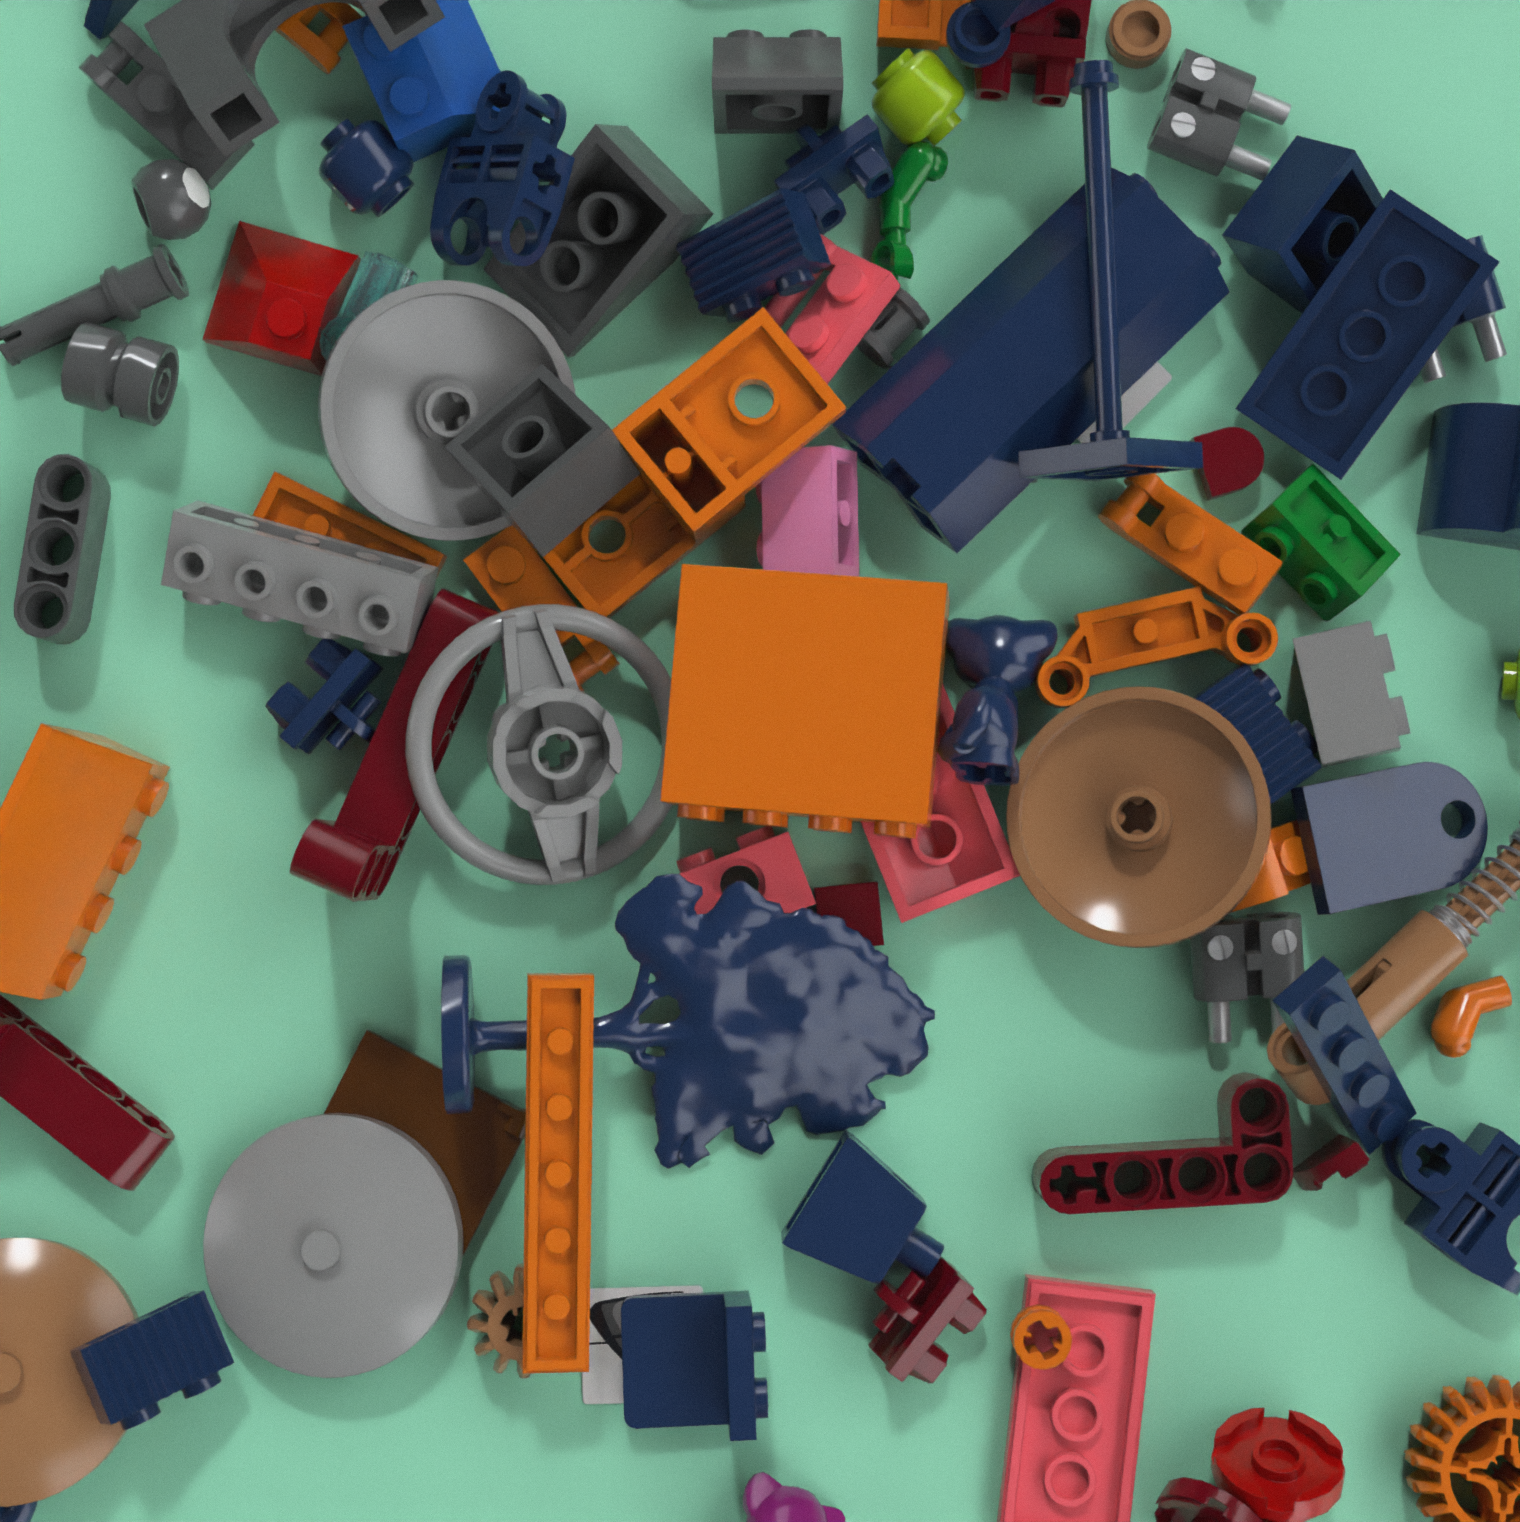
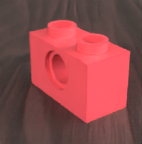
(767, 855)

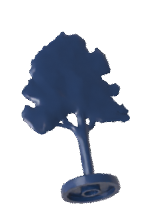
(767, 1022)

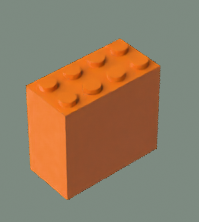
(805, 699)

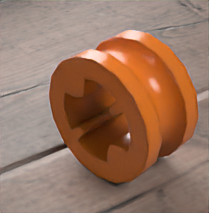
(1031, 1354)

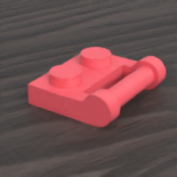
(838, 310)

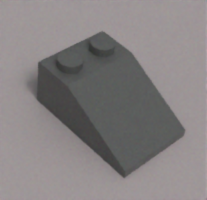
(609, 240)

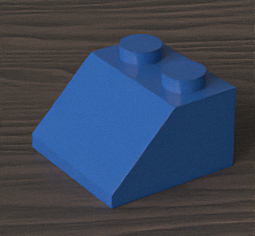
(431, 81)

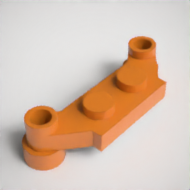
(1151, 633)

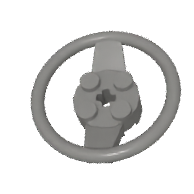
(538, 704)

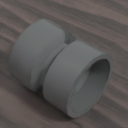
(108, 371)

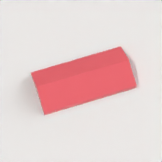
(954, 856)

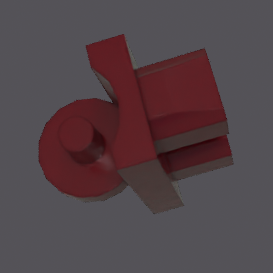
(918, 1315)

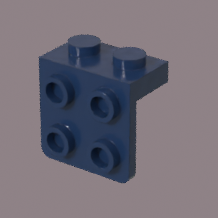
(693, 1361)

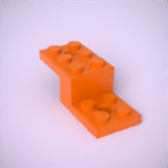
(697, 461)

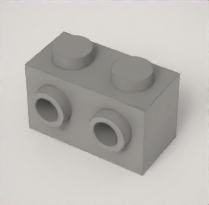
(1349, 693)

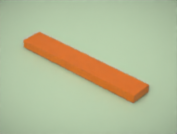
(558, 1172)

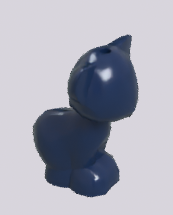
(996, 661)

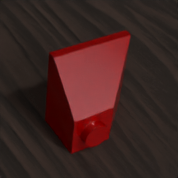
(279, 297)

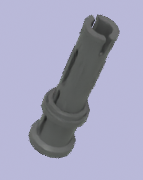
(118, 294)

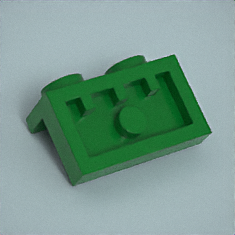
(1324, 543)

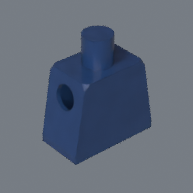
(861, 1217)

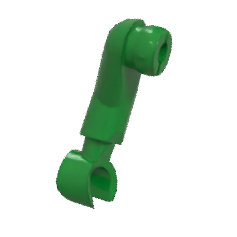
(916, 165)

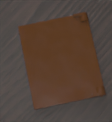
(408, 1094)

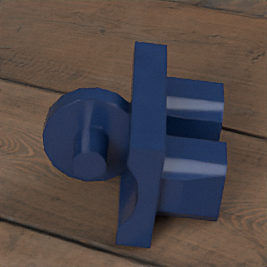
(832, 164)
(310, 720)

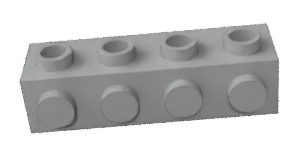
(298, 577)

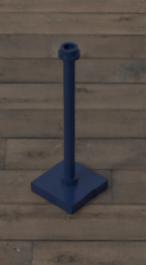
(1110, 449)

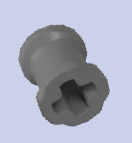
(892, 328)

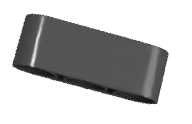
(49, 521)

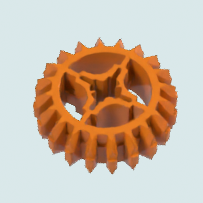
(1441, 1454)

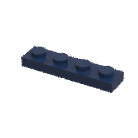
(1345, 1055)

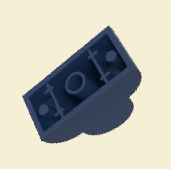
(1473, 475)

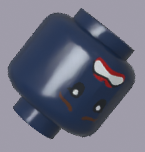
(365, 167)

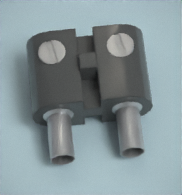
(1204, 116)
(1243, 960)

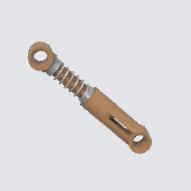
(1411, 962)

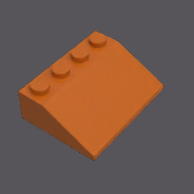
(62, 845)

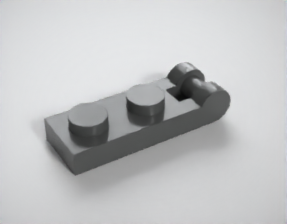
(158, 104)

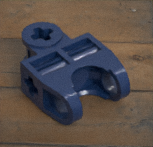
(508, 160)
(1466, 1194)

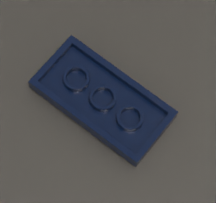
(1366, 334)

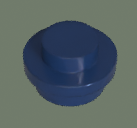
(973, 37)

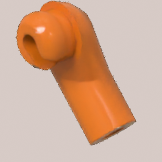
(1460, 1011)

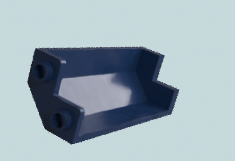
(1017, 360)

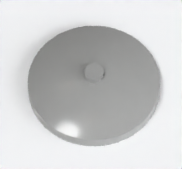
(409, 383)
(333, 1245)

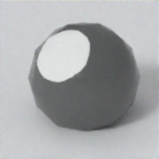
(171, 198)

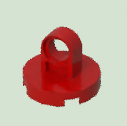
(1279, 1465)

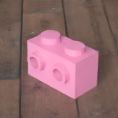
(811, 513)

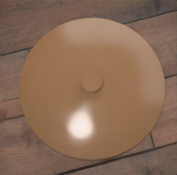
(1139, 817)
(48, 1306)

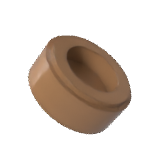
(1138, 34)

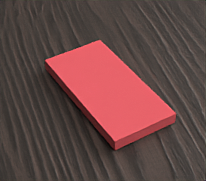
(1078, 1423)

